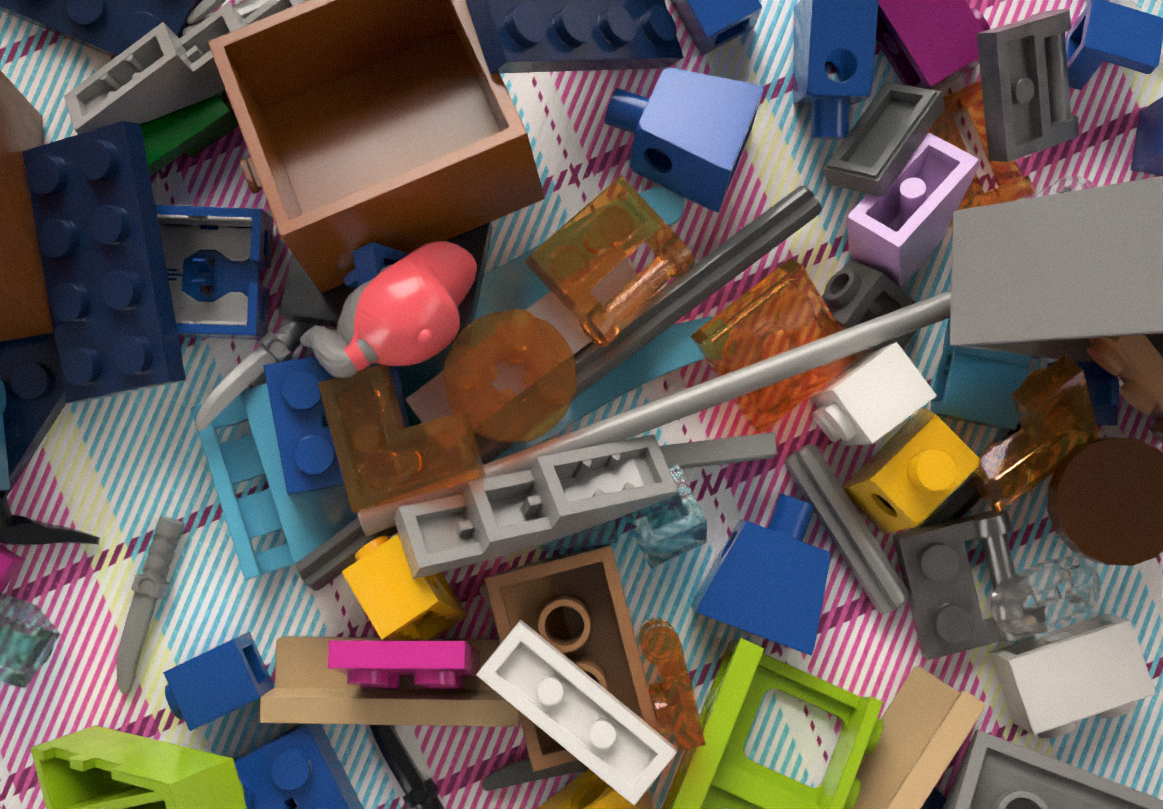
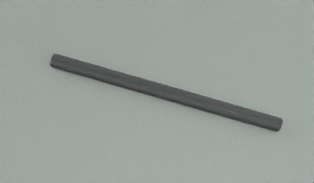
(595, 362)

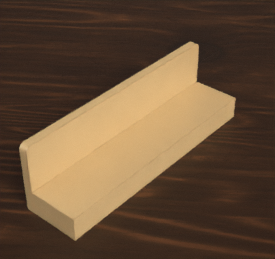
(317, 695)
(916, 742)

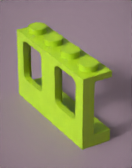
(723, 776)

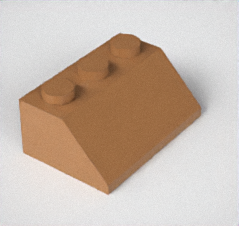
(583, 613)

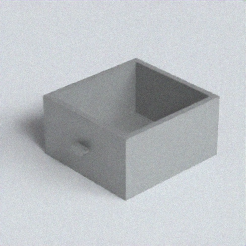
(1059, 271)

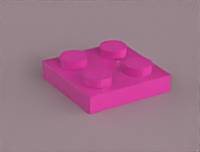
(381, 663)

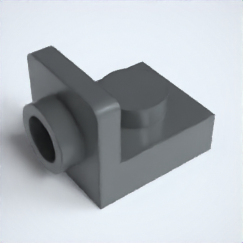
(864, 294)

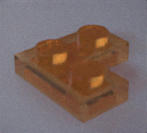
(1053, 419)
(381, 456)

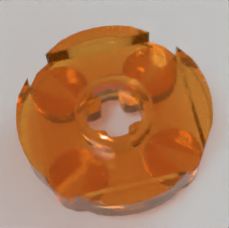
(517, 339)

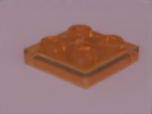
(765, 322)

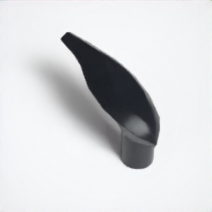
(26, 531)

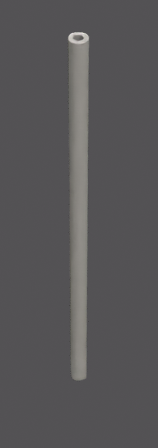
(697, 397)

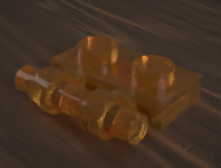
(674, 694)

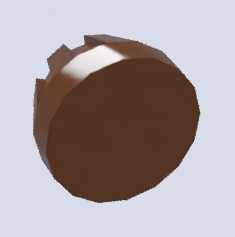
(1109, 501)

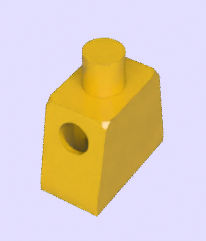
(911, 473)

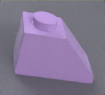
(912, 217)

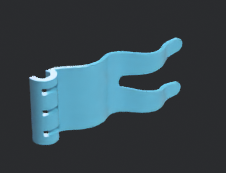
(318, 515)

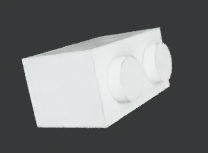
(871, 397)
(1073, 675)

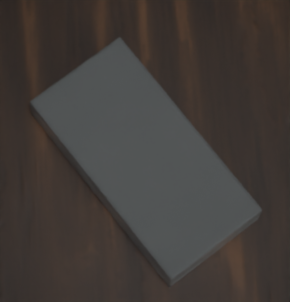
(884, 138)

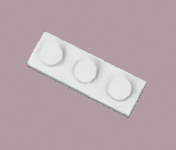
(577, 712)

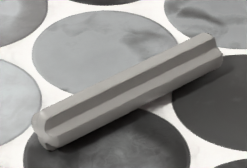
(847, 529)

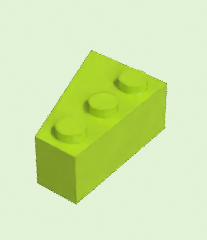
(133, 772)

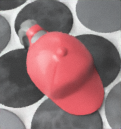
(399, 314)

